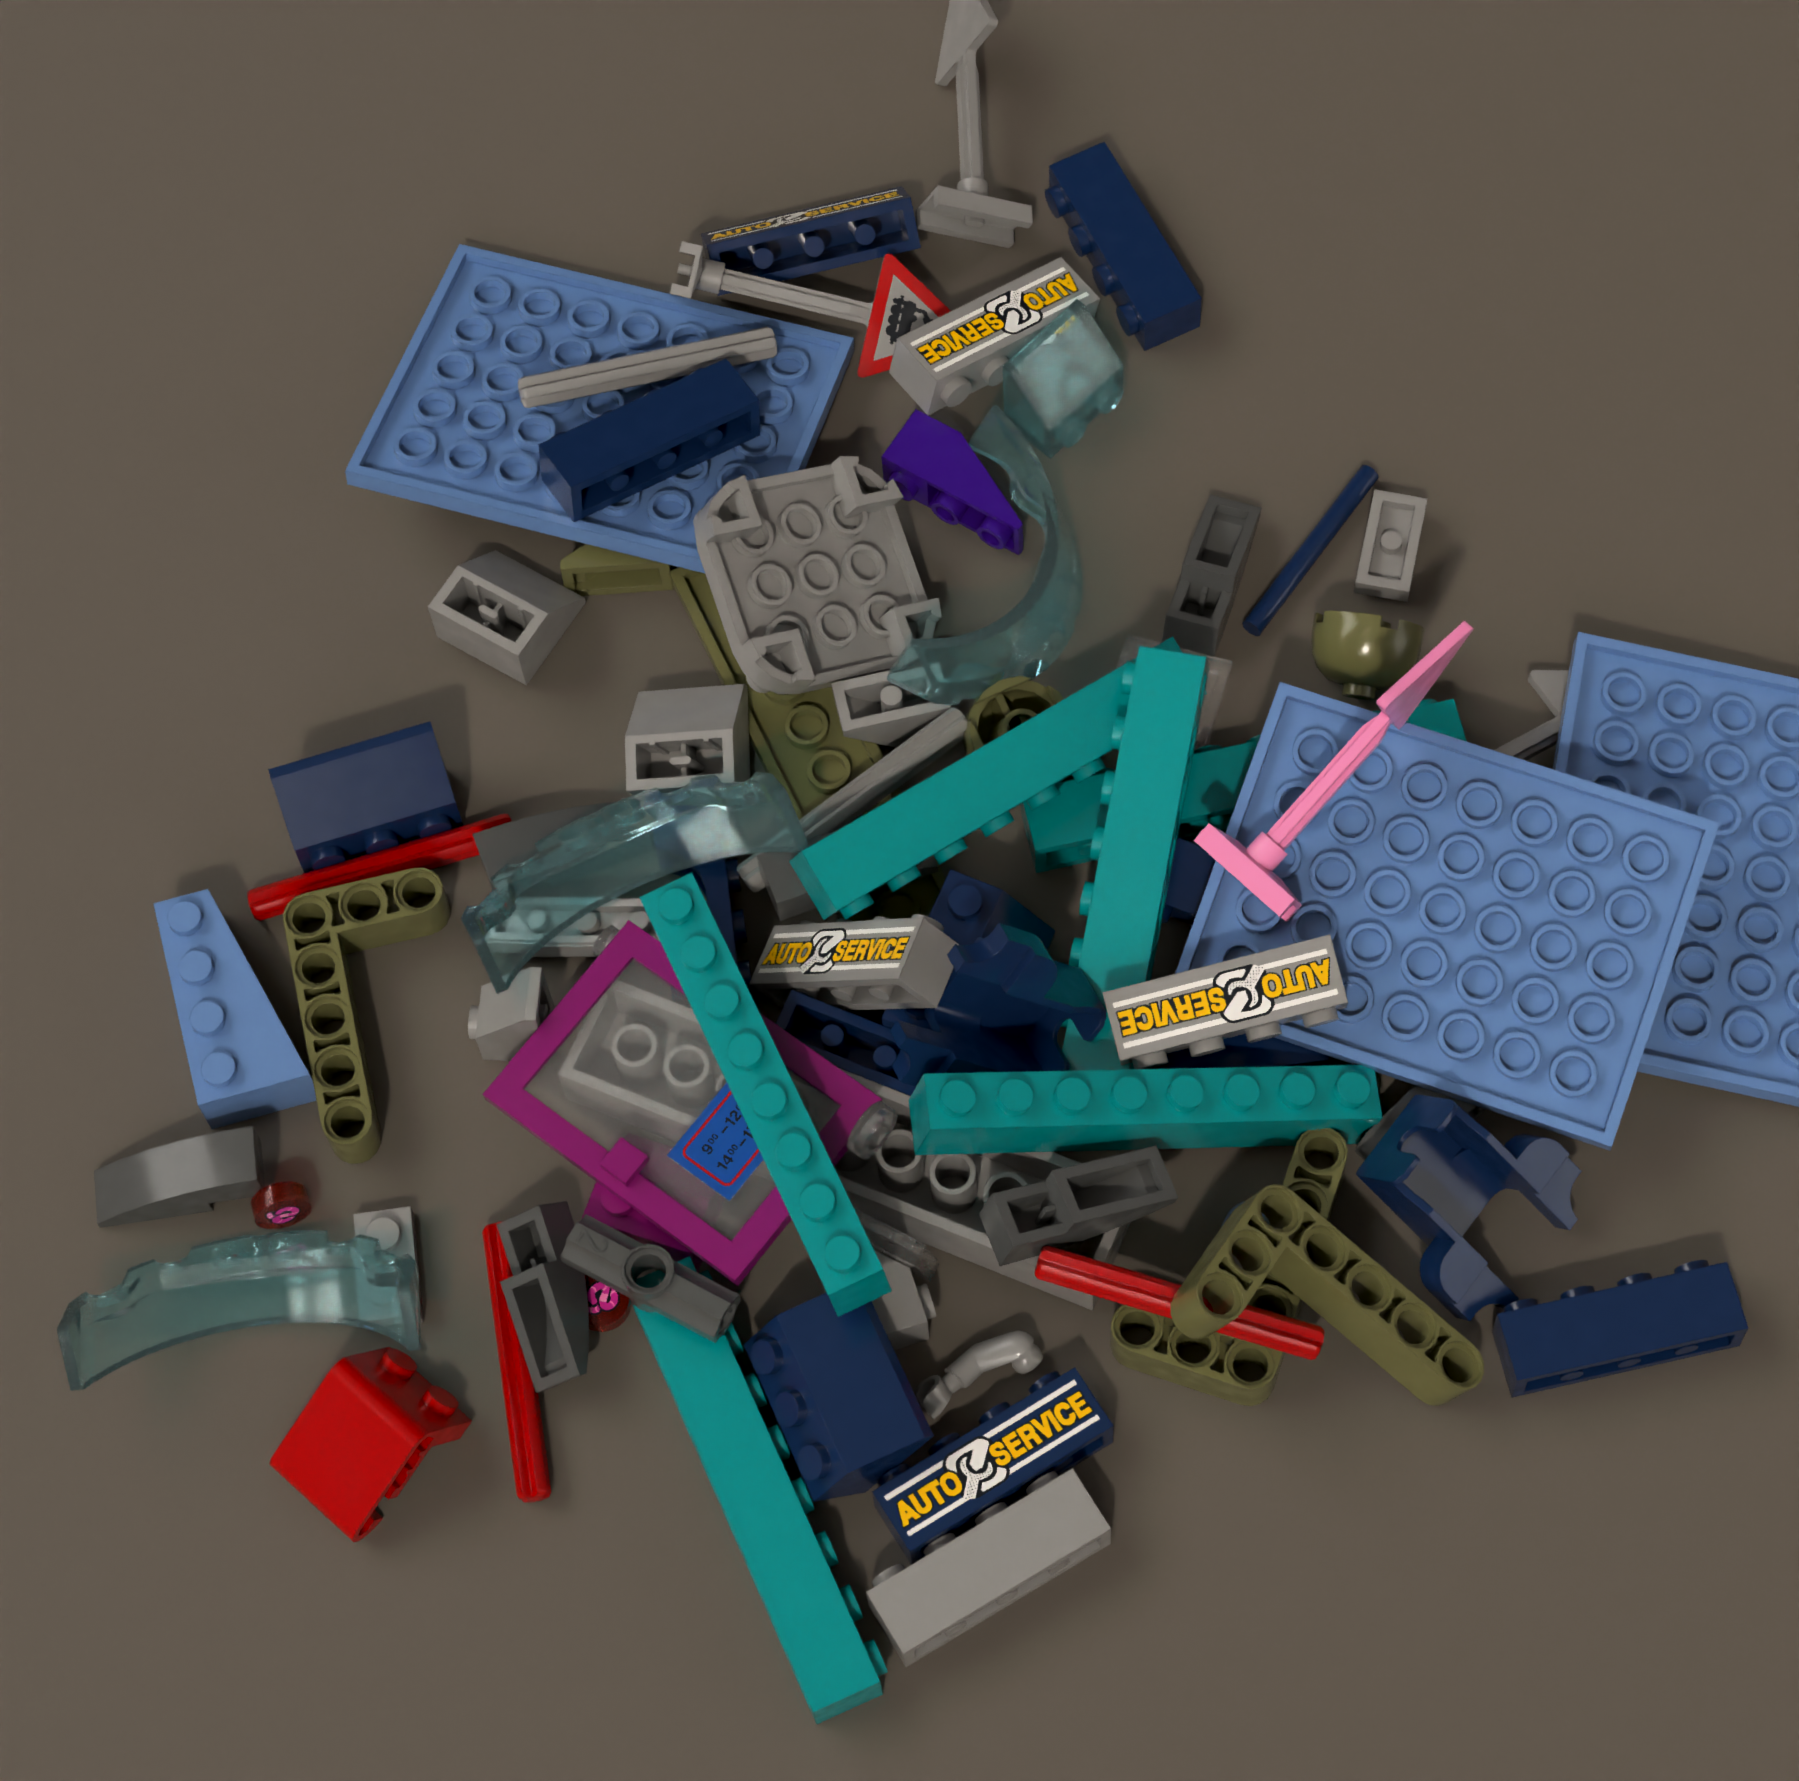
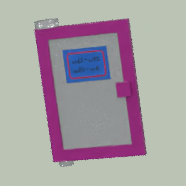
(644, 1110)

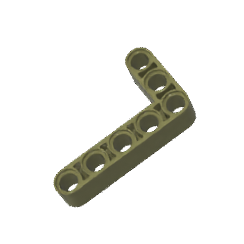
(335, 998)
(1327, 1289)
(1216, 1373)

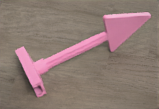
(1256, 863)

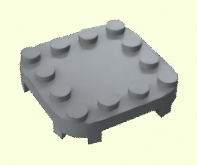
(812, 576)

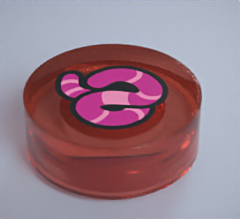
(280, 1205)
(606, 1306)

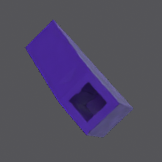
(945, 474)

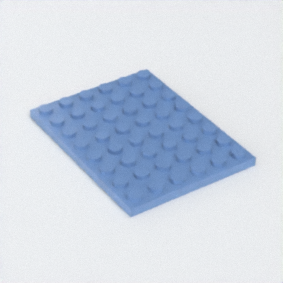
(465, 443)
(1725, 750)
(1480, 908)

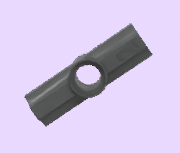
(681, 1296)

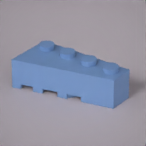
(230, 1031)

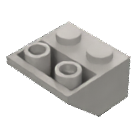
(503, 613)
(687, 737)

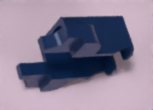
(999, 1011)
(1440, 1174)

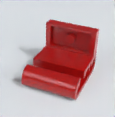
(365, 1436)

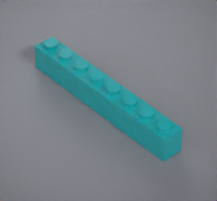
(964, 798)
(1064, 826)
(1138, 837)
(766, 1095)
(1139, 1108)
(766, 1513)

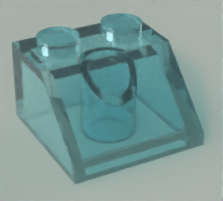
(1062, 381)

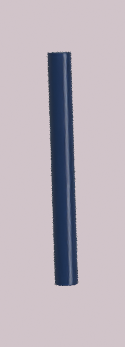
(1310, 550)

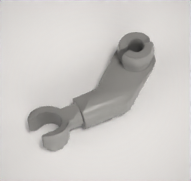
(981, 1357)

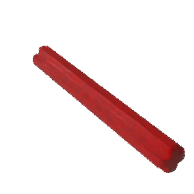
(425, 852)
(1156, 1295)
(519, 1393)

